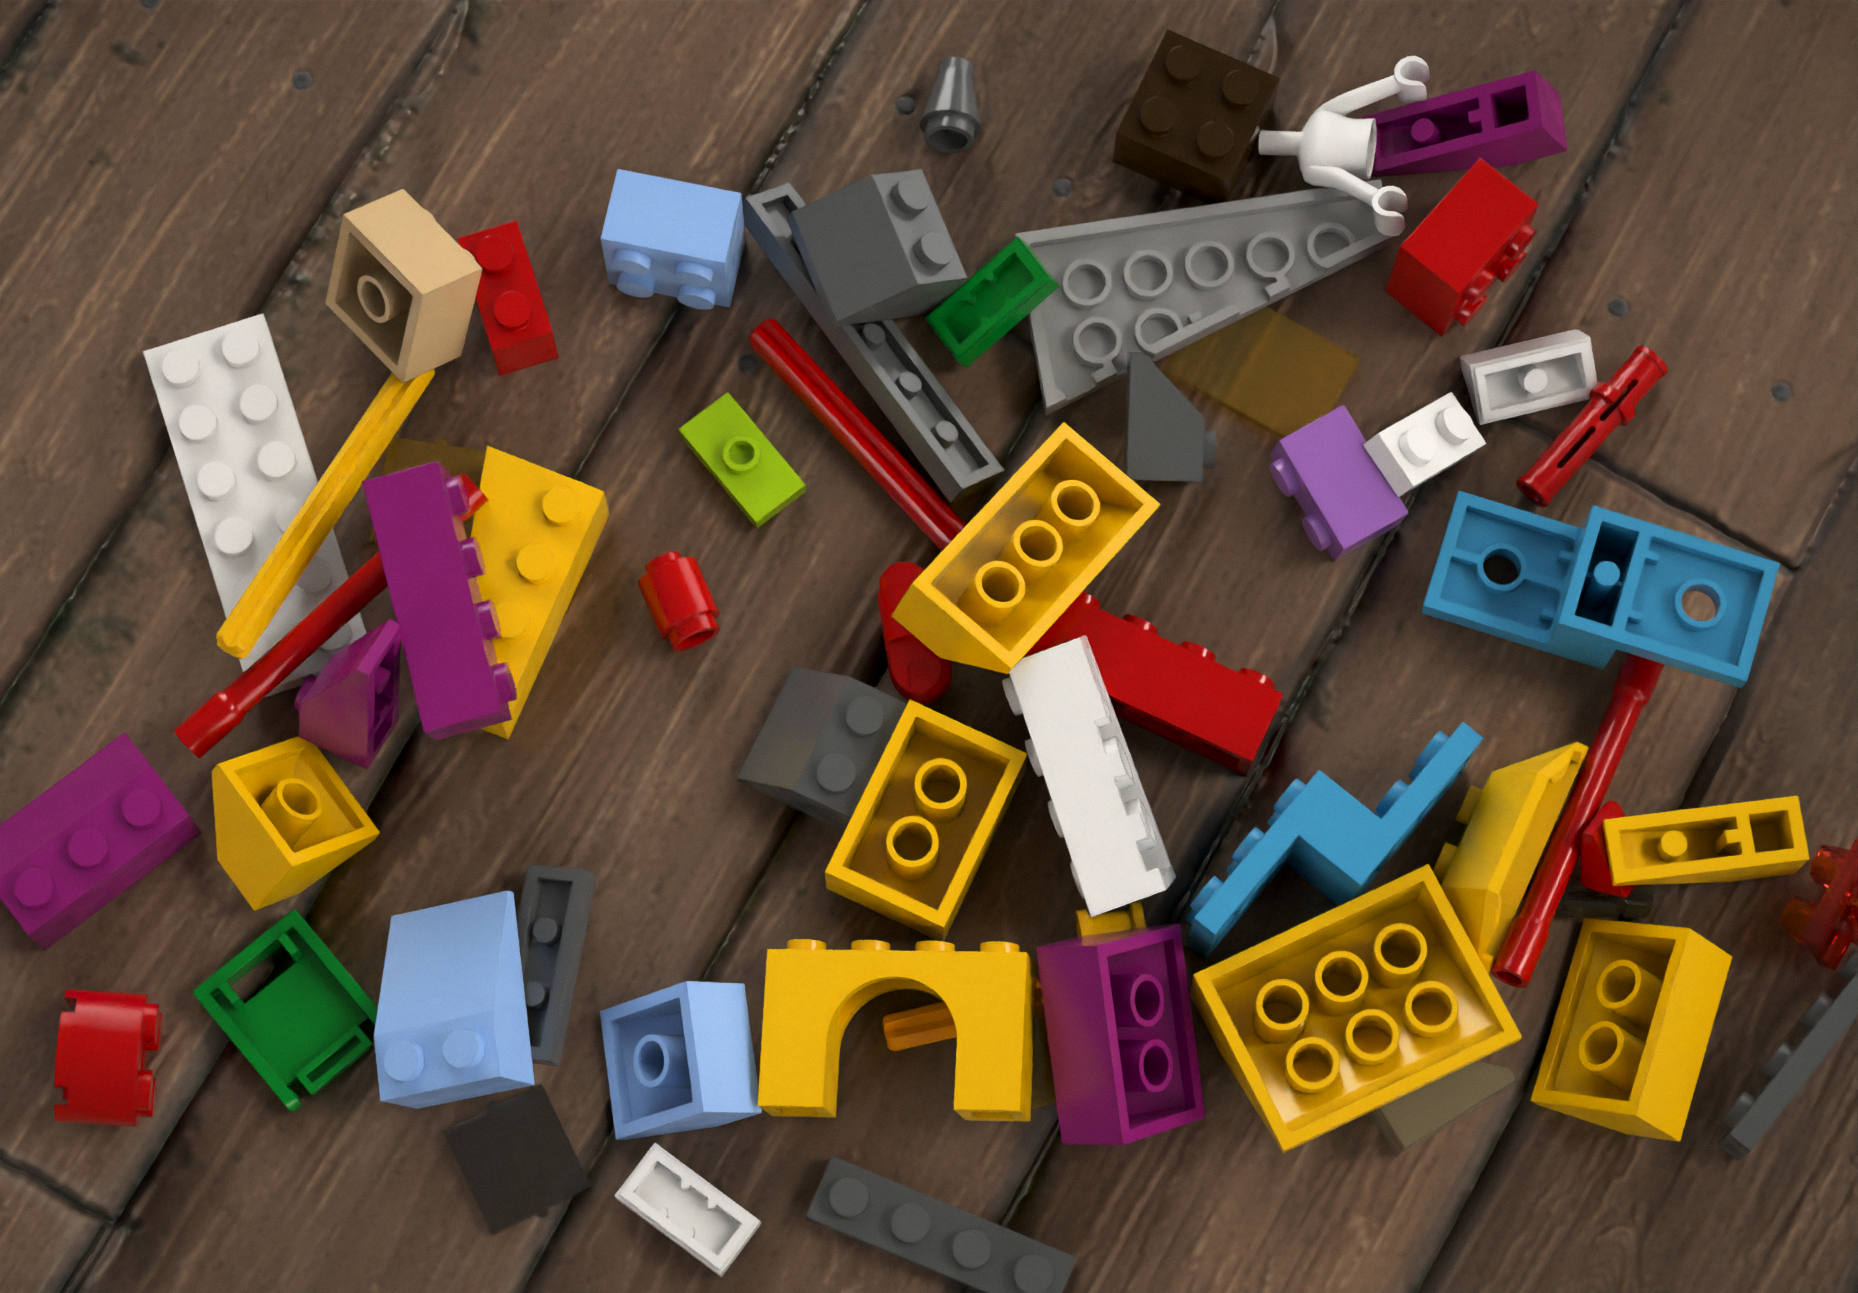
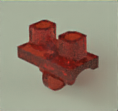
(1833, 922)

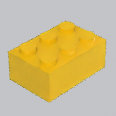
(925, 821)

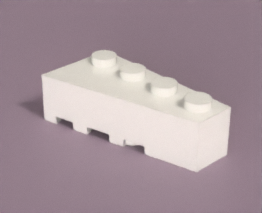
(1089, 777)

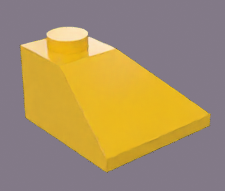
(284, 820)

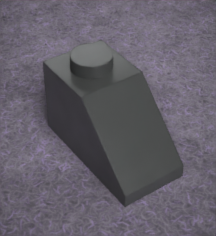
(1162, 428)

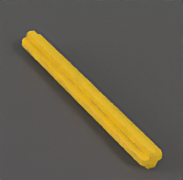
(319, 514)

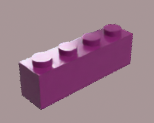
(439, 601)

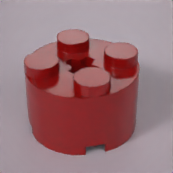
(105, 1056)

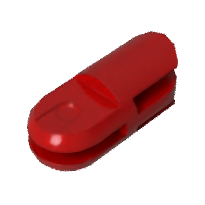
(912, 666)

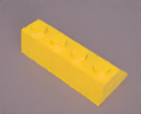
(1025, 555)

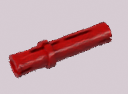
(1637, 375)

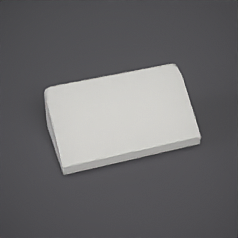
(1529, 375)

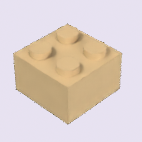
(403, 285)

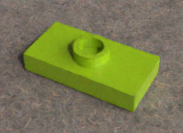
(742, 460)

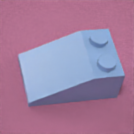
(453, 1005)

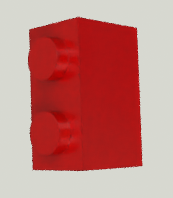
(510, 299)

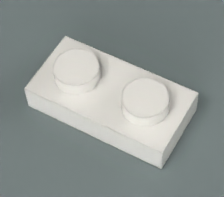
(1424, 444)

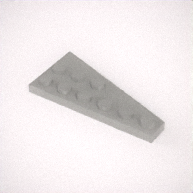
(1179, 277)

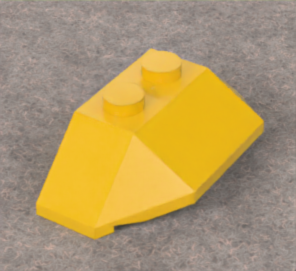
(1503, 843)

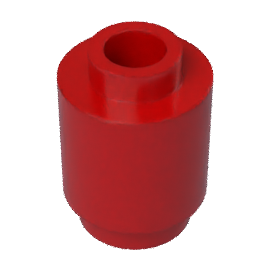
(679, 600)

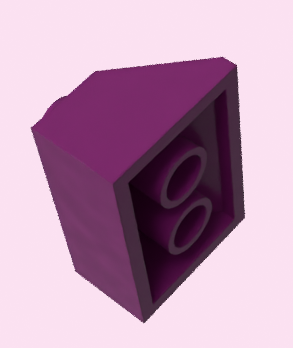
(88, 841)
(1120, 1035)

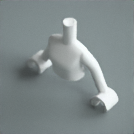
(1342, 149)

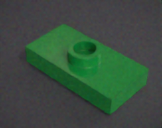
(992, 302)

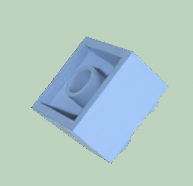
(680, 1060)

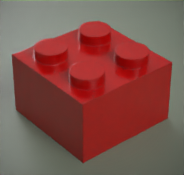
(1463, 248)

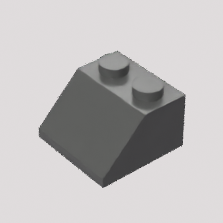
(877, 249)
(822, 744)

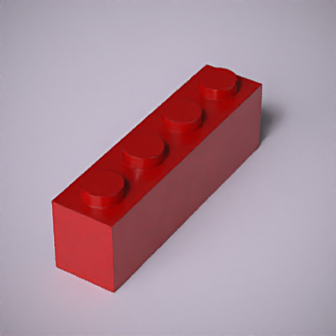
(1172, 686)

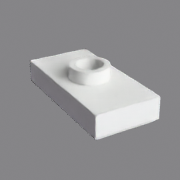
(688, 1209)

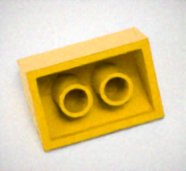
(1632, 1027)

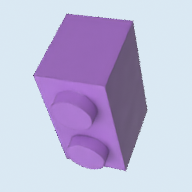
(1336, 484)

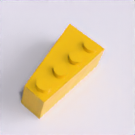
(534, 552)

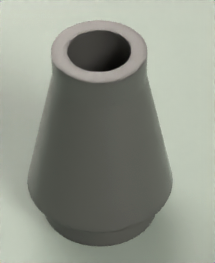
(952, 109)

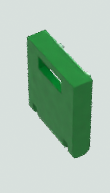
(300, 1022)

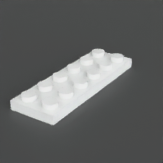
(246, 472)

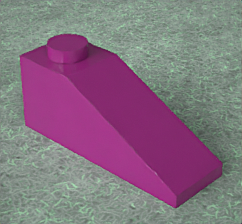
(1497, 121)
(354, 697)

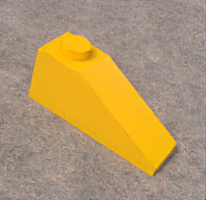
(1708, 843)

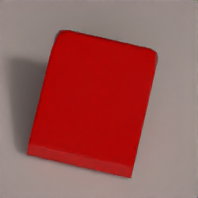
(1594, 859)

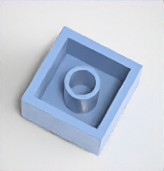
(673, 239)

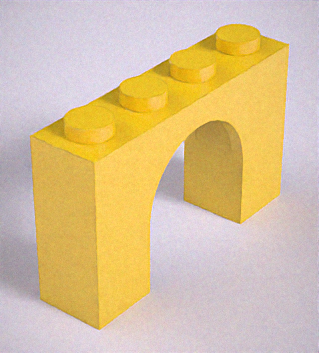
(819, 990)

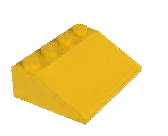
(1353, 1009)

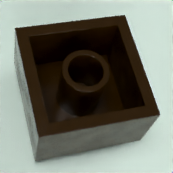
(1195, 119)

